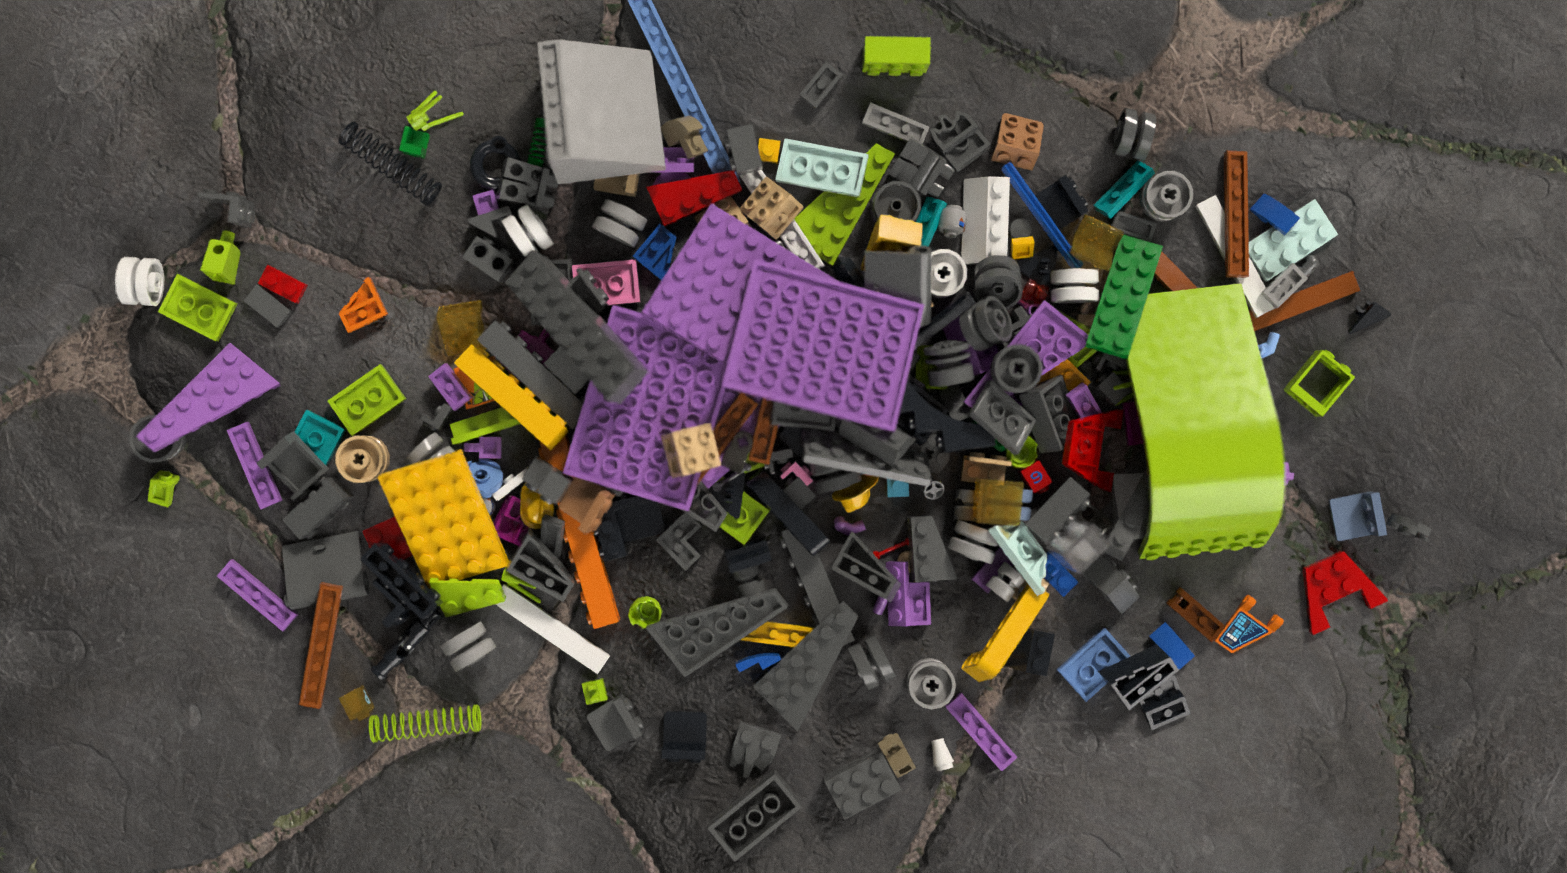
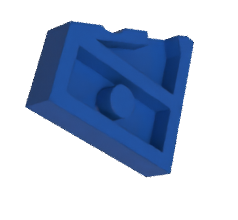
(657, 251)

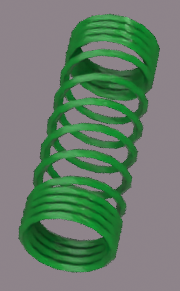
(540, 122)

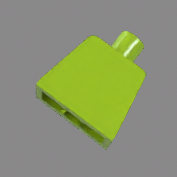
(222, 259)

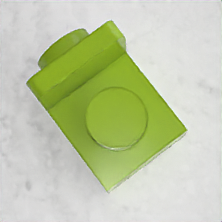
(162, 488)

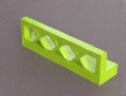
(481, 425)

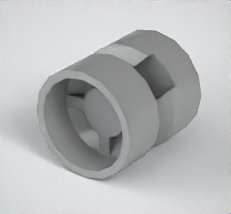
(1005, 590)

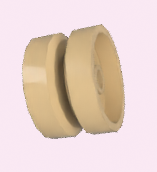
(350, 463)

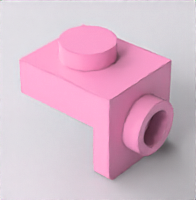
(803, 473)

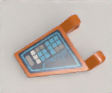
(1244, 628)

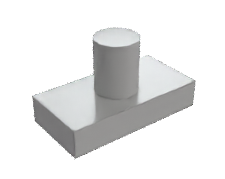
(1284, 285)

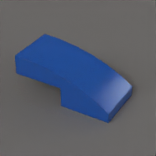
(1275, 213)
(1172, 645)
(764, 659)

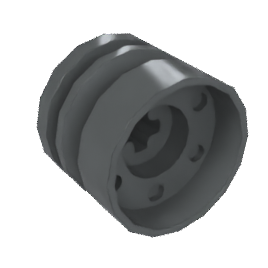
(948, 362)

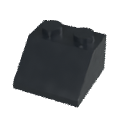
(1032, 652)

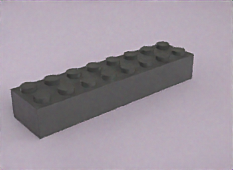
(577, 327)

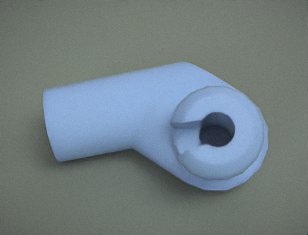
(1269, 347)

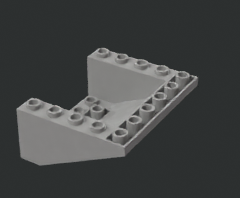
(599, 110)

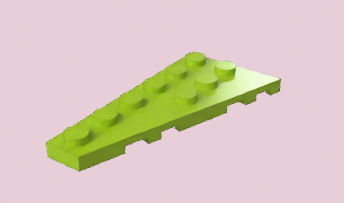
(833, 215)

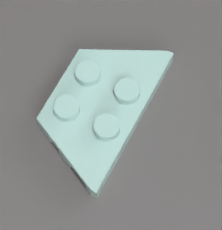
(1023, 552)

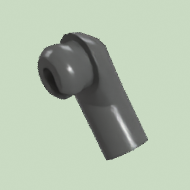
(1310, 265)

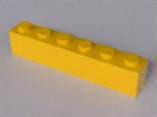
(511, 397)

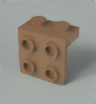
(1018, 141)
(586, 503)

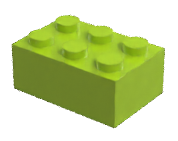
(896, 55)

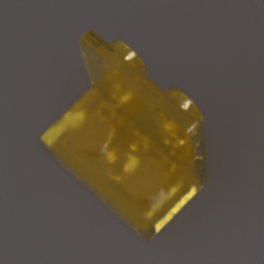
(1095, 242)
(461, 326)
(997, 502)

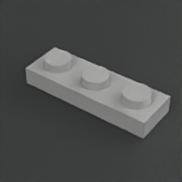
(894, 124)

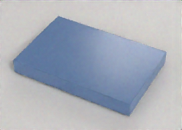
(1083, 666)

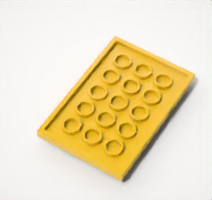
(444, 518)

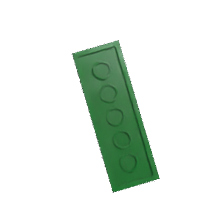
(1124, 296)

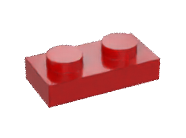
(282, 284)

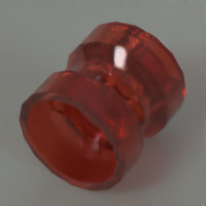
(1039, 294)

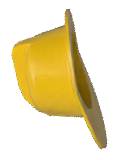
(857, 494)
(533, 508)

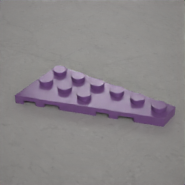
(1049, 336)

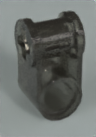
(736, 455)
(1101, 521)

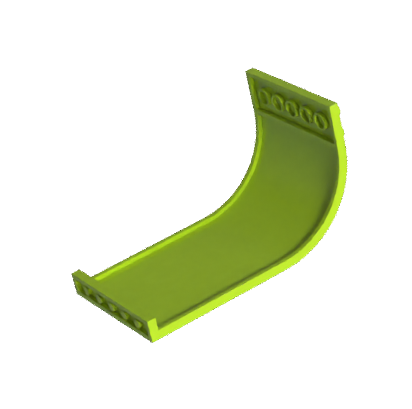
(1205, 424)

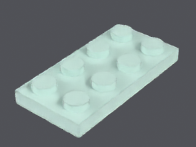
(822, 168)
(1274, 252)

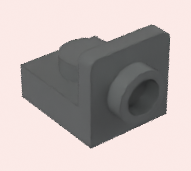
(1113, 362)
(442, 416)
(781, 457)

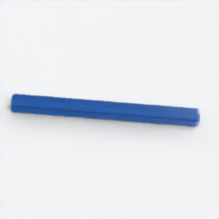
(1041, 215)

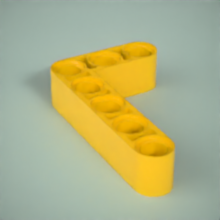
(989, 661)

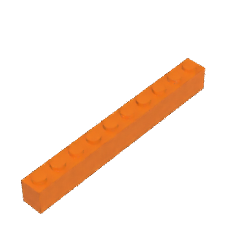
(585, 553)

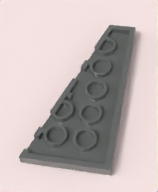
(705, 633)
(801, 673)

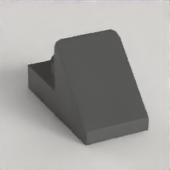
(487, 221)

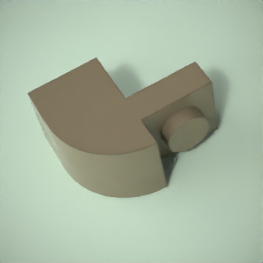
(685, 132)
(896, 754)

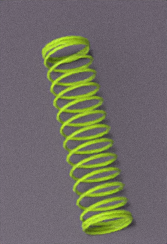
(476, 723)

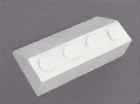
(987, 218)

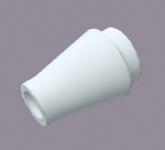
(941, 756)

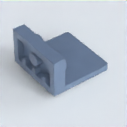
(1357, 516)

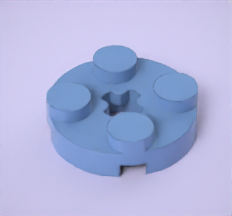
(493, 476)

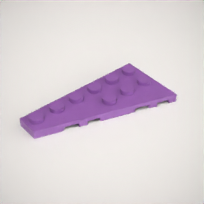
(214, 392)

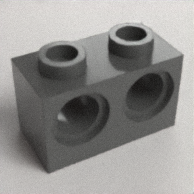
(487, 262)

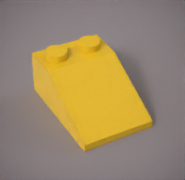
(893, 236)

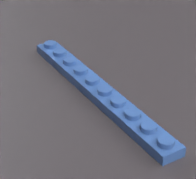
(680, 82)

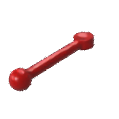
(878, 554)

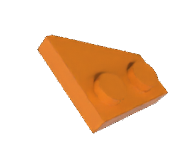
(363, 308)

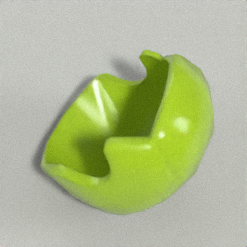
(1026, 455)
(645, 611)

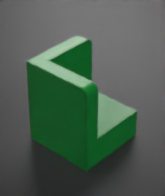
(414, 142)

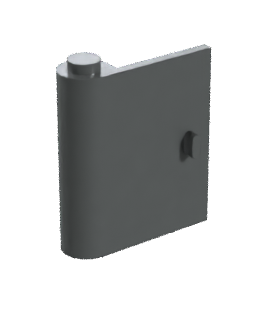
(902, 276)
(336, 565)

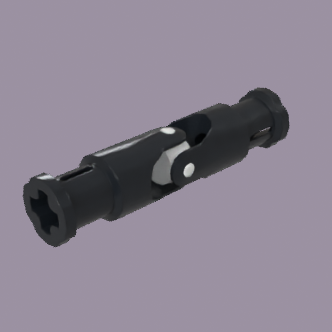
(414, 635)

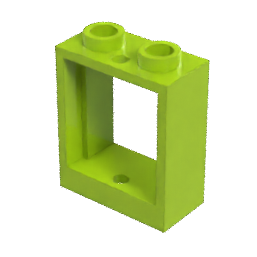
(1305, 399)

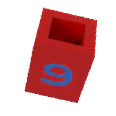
(1035, 477)

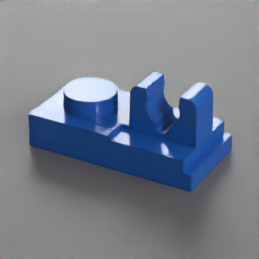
(1058, 576)

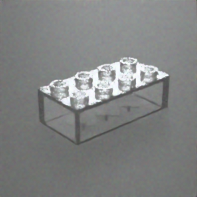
(1078, 545)

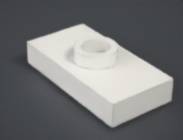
(510, 483)

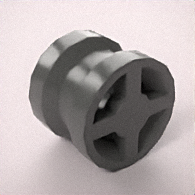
(936, 490)

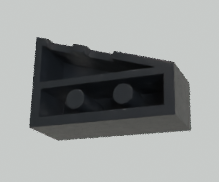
(1139, 675)

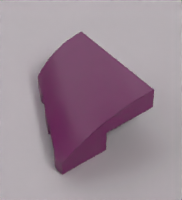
(509, 521)

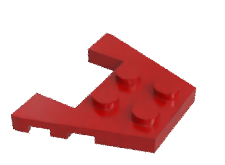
(1084, 446)
(1334, 579)

